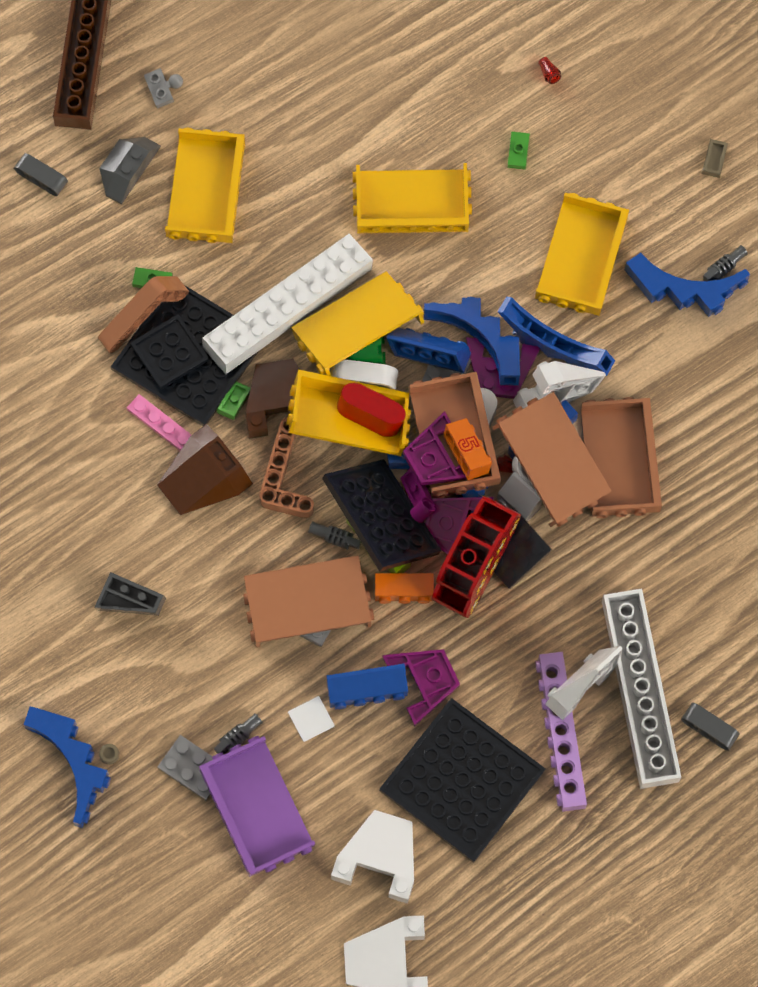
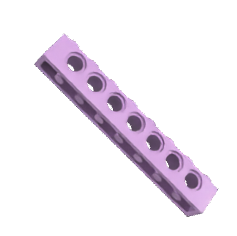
(577, 799)

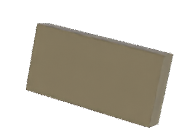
(714, 158)

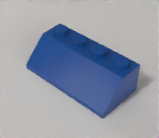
(429, 349)
(367, 686)

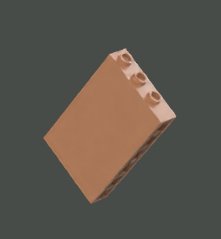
(460, 399)
(623, 447)
(554, 458)
(307, 599)

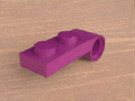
(419, 497)

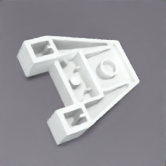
(566, 381)
(595, 670)
(383, 846)
(380, 955)

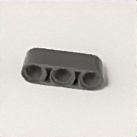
(40, 174)
(710, 726)

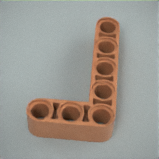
(149, 297)
(279, 472)

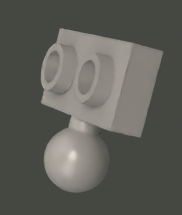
(160, 87)

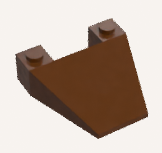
(269, 394)

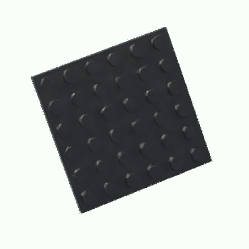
(202, 389)
(462, 780)

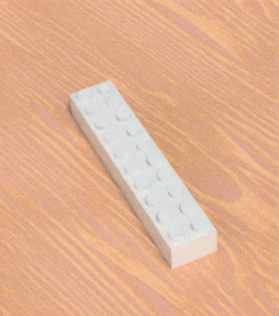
(287, 303)
(641, 689)

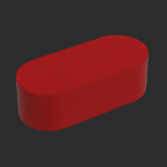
(371, 409)

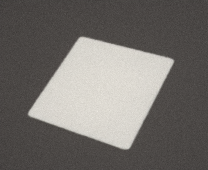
(311, 719)

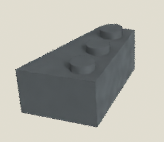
(128, 597)

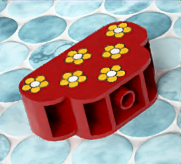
(474, 556)

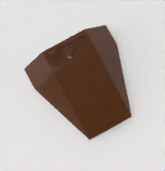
(203, 473)

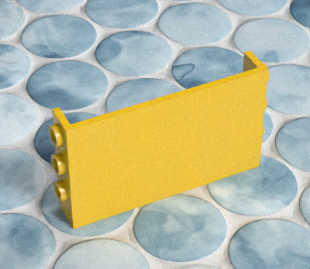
(205, 185)
(412, 200)
(582, 254)
(355, 321)
(316, 414)

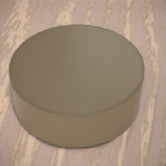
(109, 754)

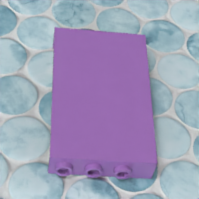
(256, 806)

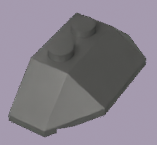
(126, 165)

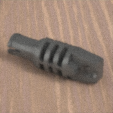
(724, 264)
(335, 536)
(238, 734)

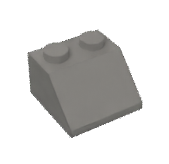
(521, 495)

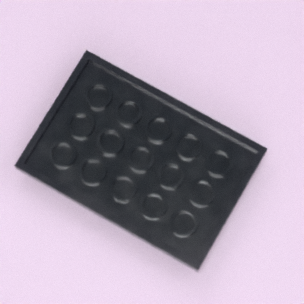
(381, 514)

